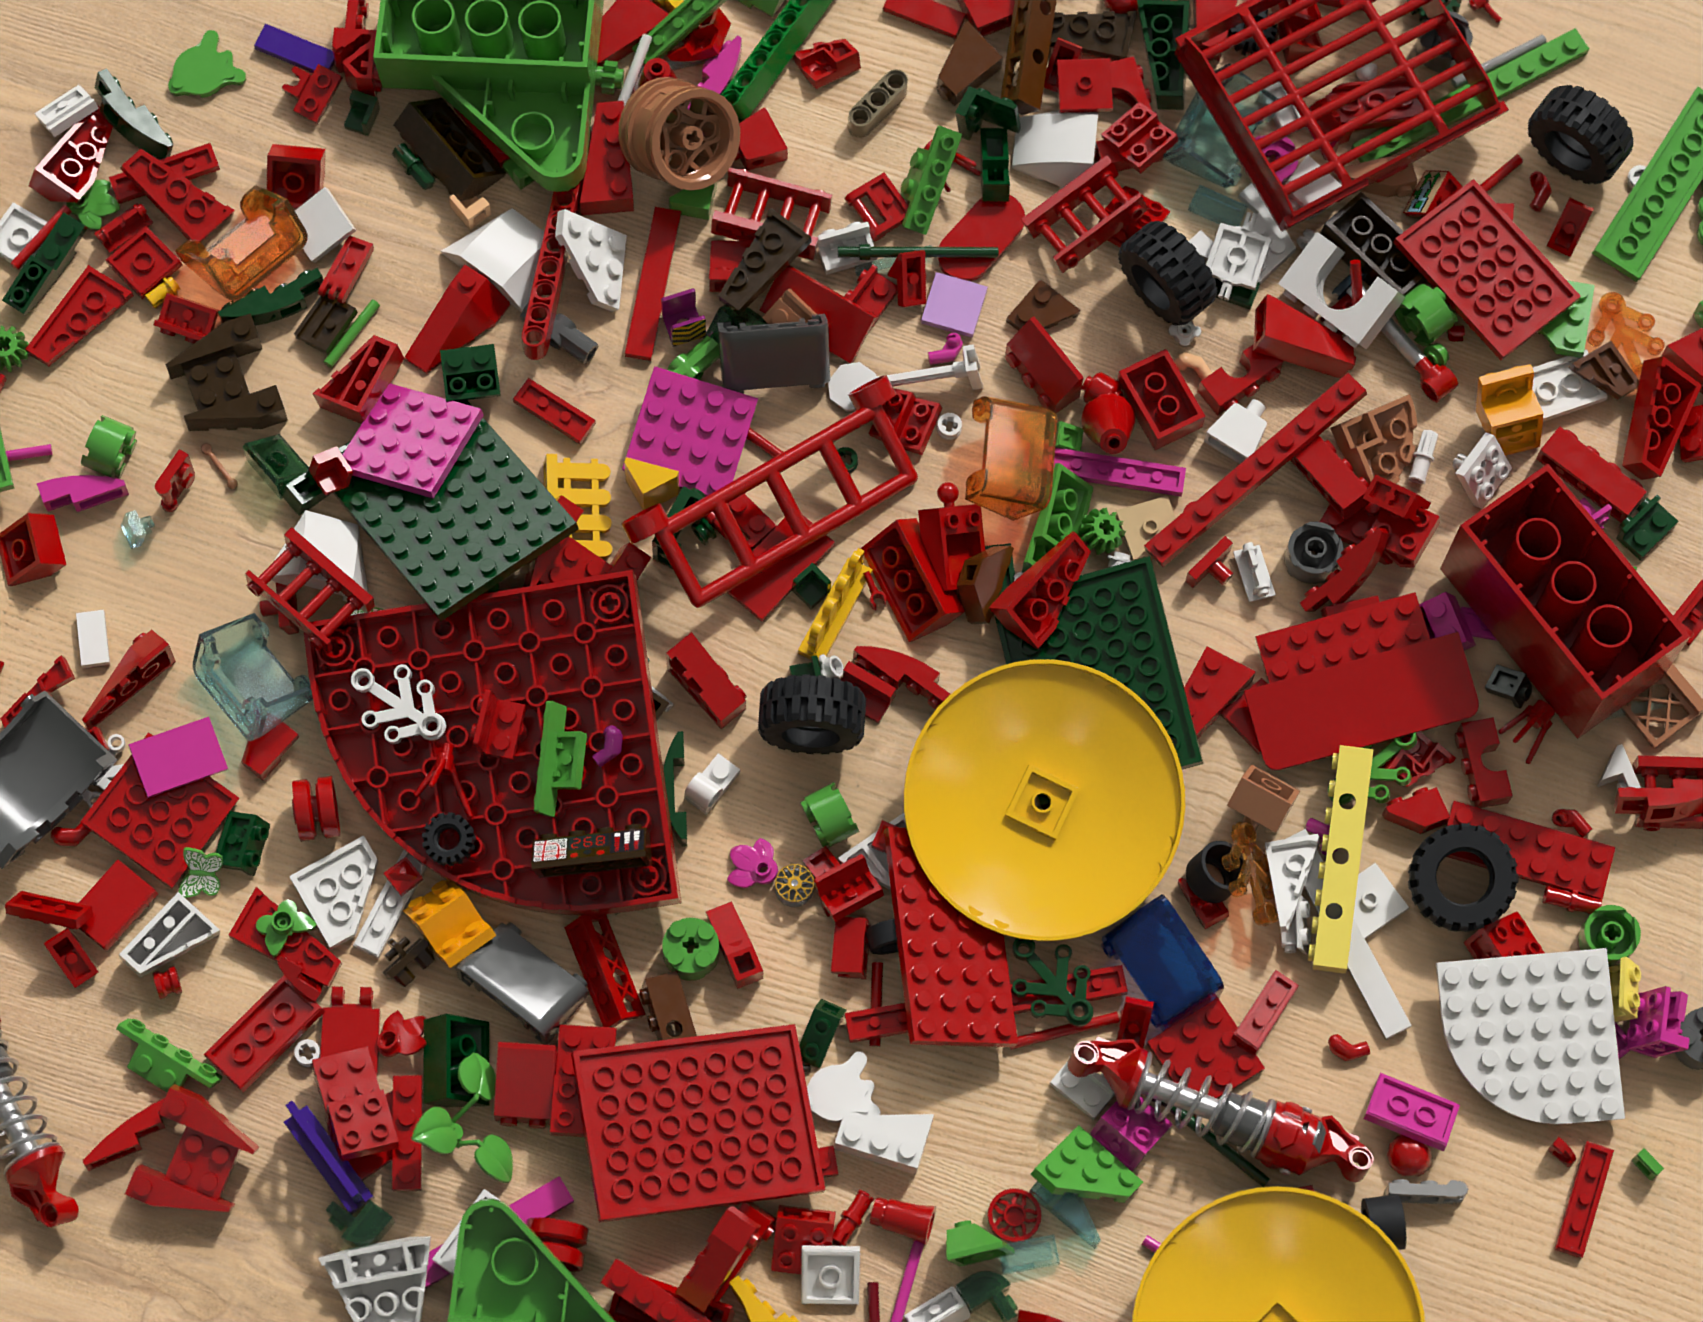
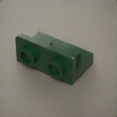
(1646, 528)
(243, 842)

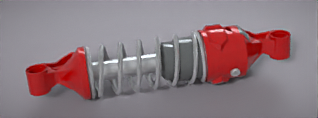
(1272, 1130)
(36, 1167)

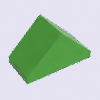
(694, 202)

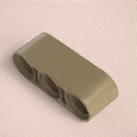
(879, 92)

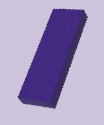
(293, 49)

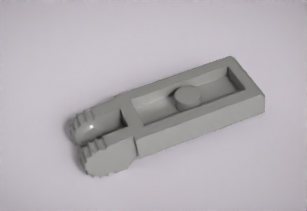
(1427, 1192)

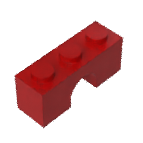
(1223, 391)
(1486, 786)

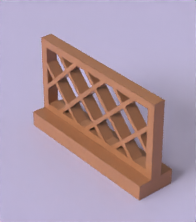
(1686, 698)

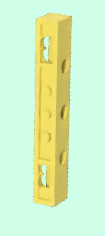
(1341, 880)

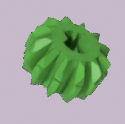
(16, 345)
(1101, 531)

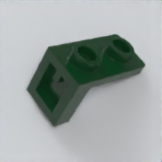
(820, 1032)

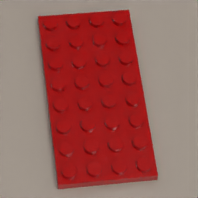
(948, 964)

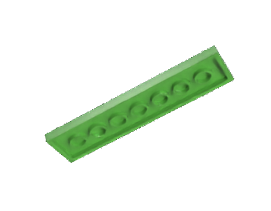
(1657, 195)

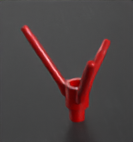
(445, 766)

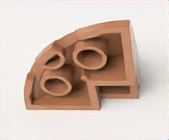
(1379, 440)

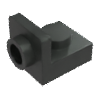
(1509, 685)

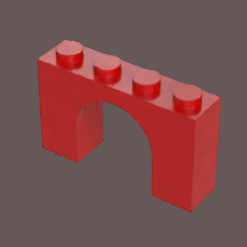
(1129, 88)

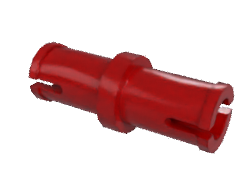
(1571, 900)
(852, 1218)

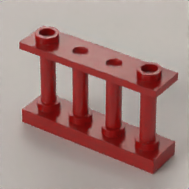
(1072, 195)
(744, 229)
(316, 563)
(1676, 768)

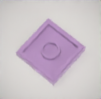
(954, 305)

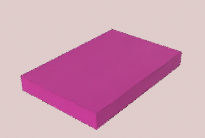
(178, 757)
(1411, 1112)

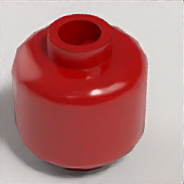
(1100, 384)

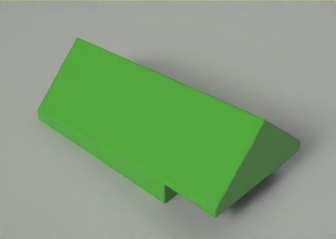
(1061, 516)

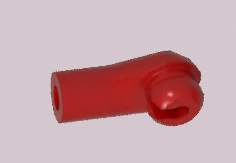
(1541, 190)
(1573, 819)
(68, 836)
(1345, 1050)

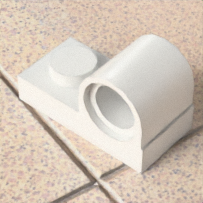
(710, 785)

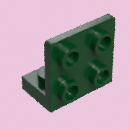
(981, 105)

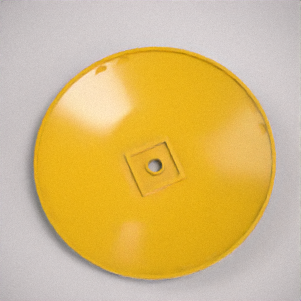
(1108, 785)
(1277, 1260)

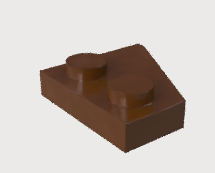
(1045, 305)
(1607, 371)

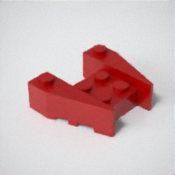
(573, 561)
(200, 1161)
(726, 1253)

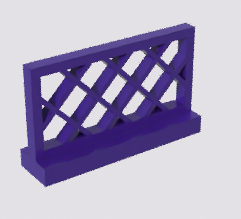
(323, 1154)

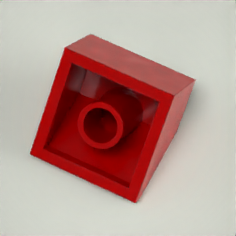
(295, 172)
(31, 549)

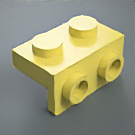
(1624, 989)

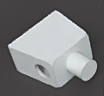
(1313, 190)
(1238, 431)

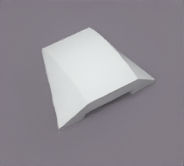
(1055, 146)
(504, 253)
(333, 538)
(382, 1279)

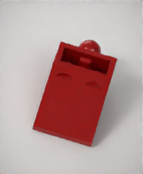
(951, 535)

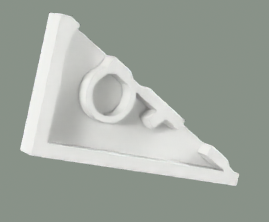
(1289, 867)

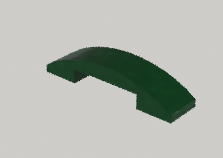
(675, 757)

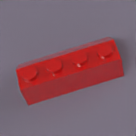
(910, 580)

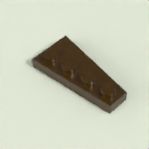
(1099, 34)
(771, 252)

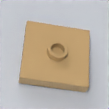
(1143, 523)

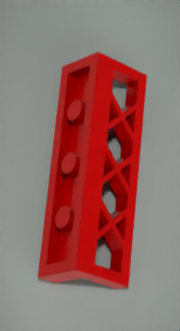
(599, 970)

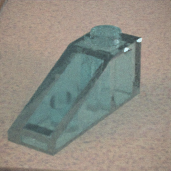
(1069, 1210)

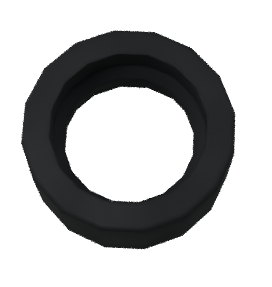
(882, 937)

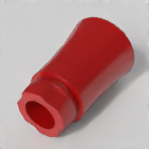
(904, 1218)

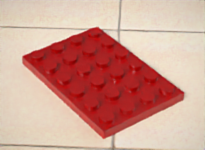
(1487, 269)

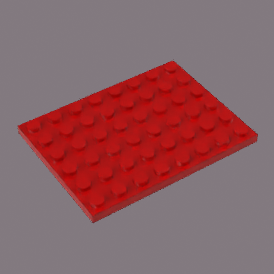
(697, 1122)

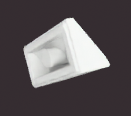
(942, 1308)

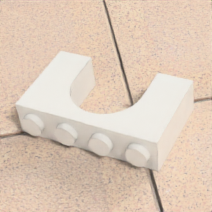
(1306, 283)

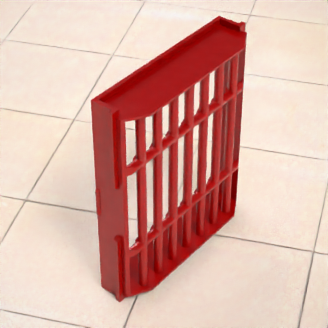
(1250, 151)

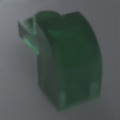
(363, 1230)
(985, 1288)

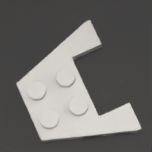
(1281, 245)

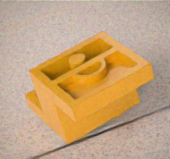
(1510, 409)
(449, 922)

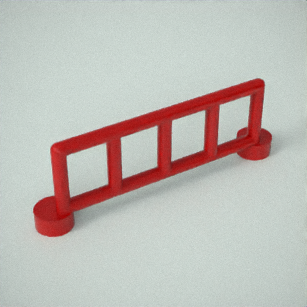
(867, 402)

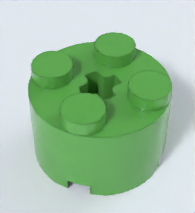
(1425, 314)
(108, 447)
(830, 814)
(1619, 925)
(704, 956)

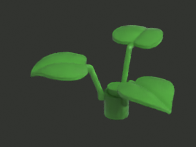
(443, 1134)

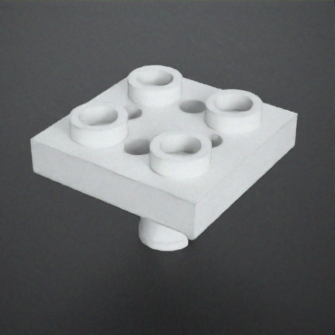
(1482, 470)

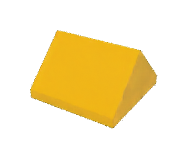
(651, 482)

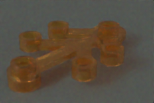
(1625, 334)
(1252, 870)

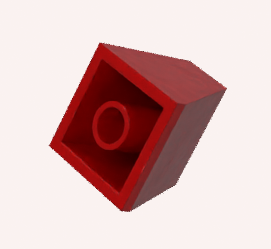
(524, 1084)

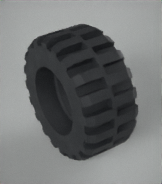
(1580, 134)
(1167, 273)
(812, 714)
(1501, 877)

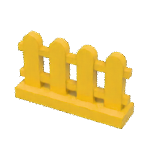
(594, 497)
(836, 607)

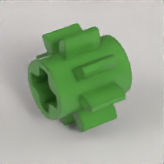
(609, 77)

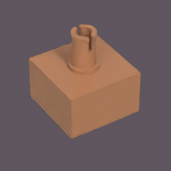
(1263, 799)

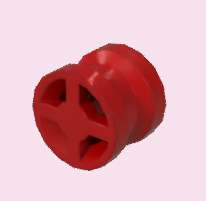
(167, 982)

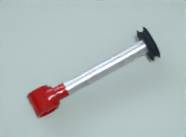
(1435, 380)

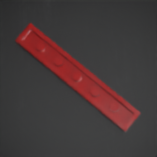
(653, 283)

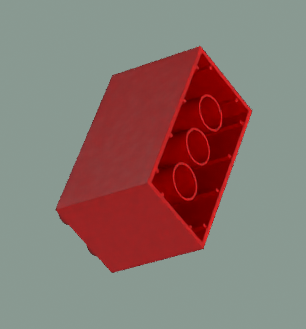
(1563, 601)

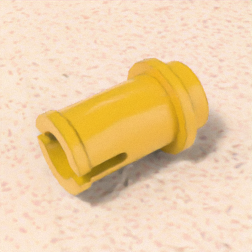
(158, 294)

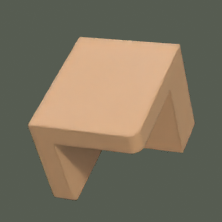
(470, 211)

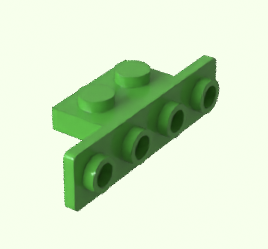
(927, 178)
(560, 759)
(163, 1062)

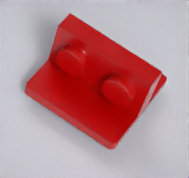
(847, 888)

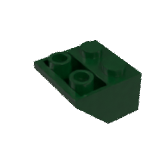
(470, 373)

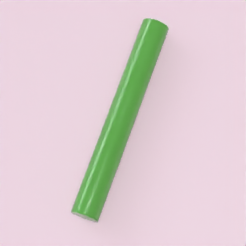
(352, 333)

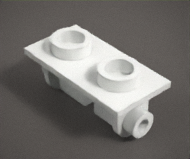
(1254, 572)
(1298, 934)

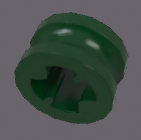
(853, 457)
(703, 531)

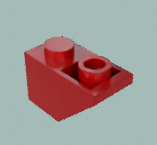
(1418, 813)

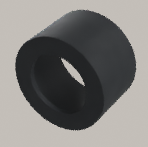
(1201, 881)
(1388, 1215)

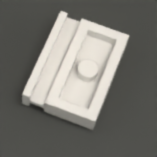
(66, 110)

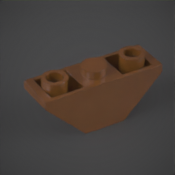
(982, 582)

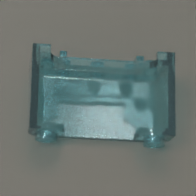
(1201, 143)
(247, 677)

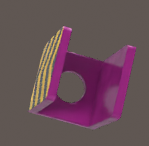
(678, 307)

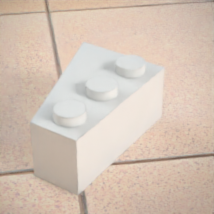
(168, 936)
(885, 1139)

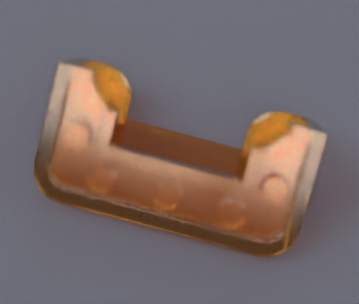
(251, 248)
(1016, 458)

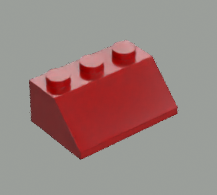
(1044, 366)

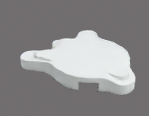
(840, 1091)

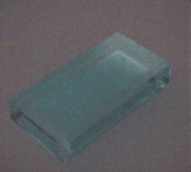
(1217, 207)
(1031, 1255)

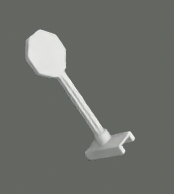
(854, 375)

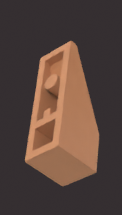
(1398, 185)

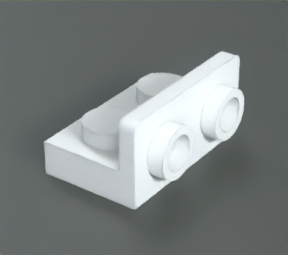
(1086, 1093)

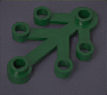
(1055, 985)

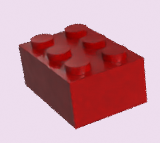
(1161, 399)

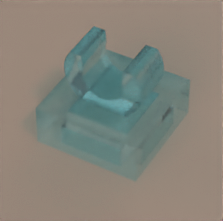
(136, 528)

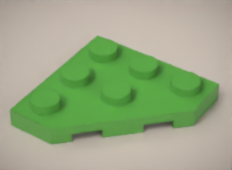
(1569, 330)
(1086, 1169)

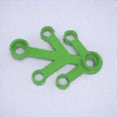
(1385, 774)

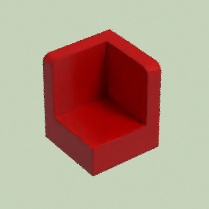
(330, 470)

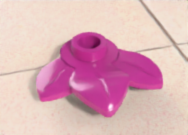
(750, 861)

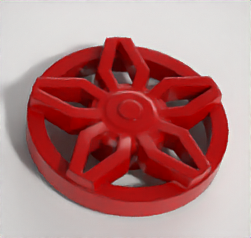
(1014, 1215)

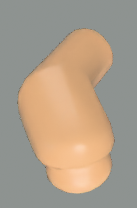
(1193, 361)

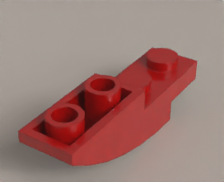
(1356, 566)
(899, 668)
(1662, 804)

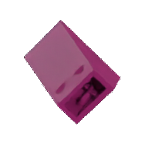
(1445, 617)

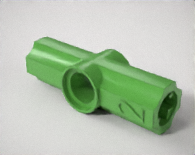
(696, 360)

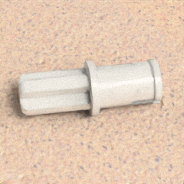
(1423, 457)

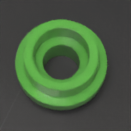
(1436, 354)

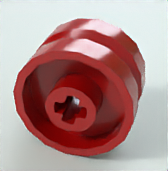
(314, 809)
(562, 1239)

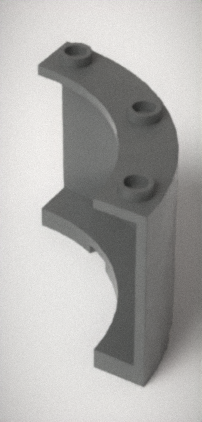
(43, 771)

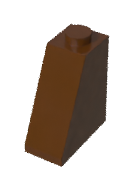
(968, 64)

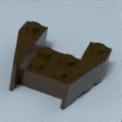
(219, 382)

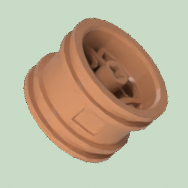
(660, 125)

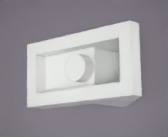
(1619, 769)

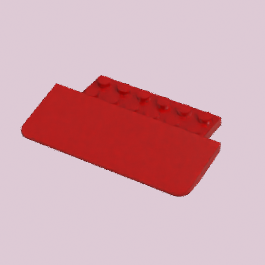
(1356, 682)

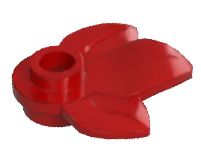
(401, 1035)

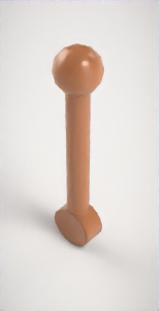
(207, 450)

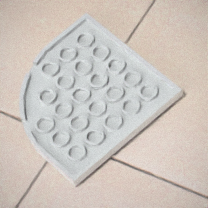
(1535, 1034)

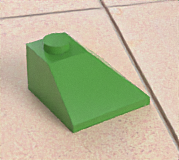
(973, 1244)

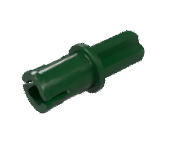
(414, 166)

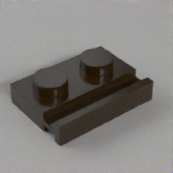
(325, 323)

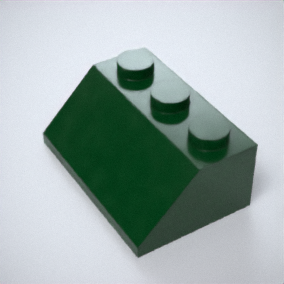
(448, 1043)

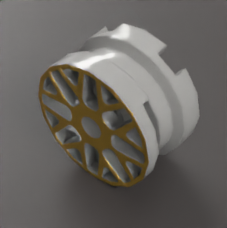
(794, 885)

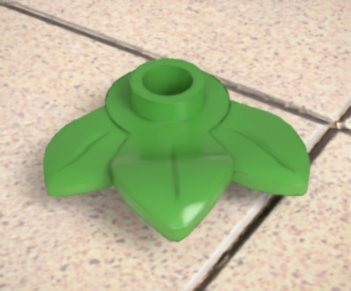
(96, 205)

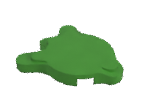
(204, 70)

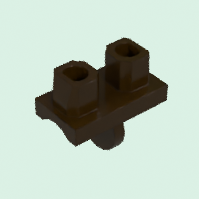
(398, 969)

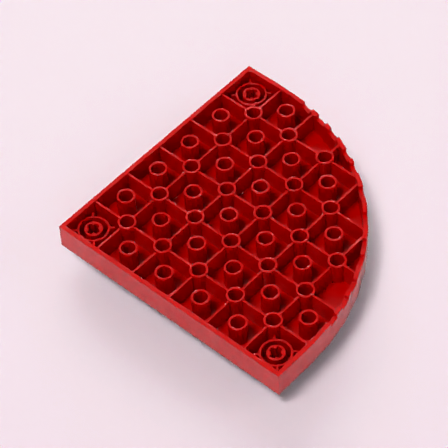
(528, 646)

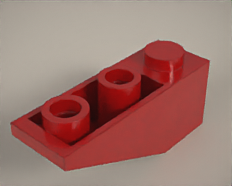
(735, 945)

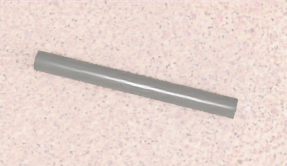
(1504, 58)

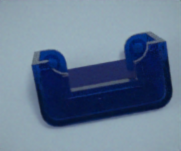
(1164, 962)

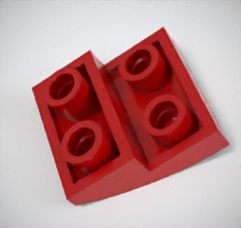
(1139, 137)
(911, 419)

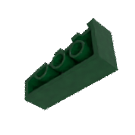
(1160, 25)

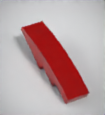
(126, 1137)

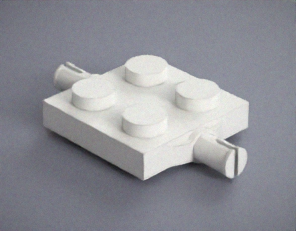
(1238, 256)

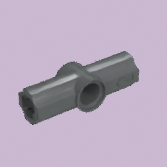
(569, 338)

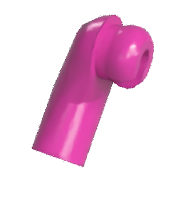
(949, 351)

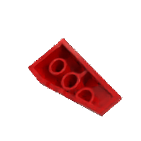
(74, 161)
(461, 314)
(1036, 598)
(139, 666)

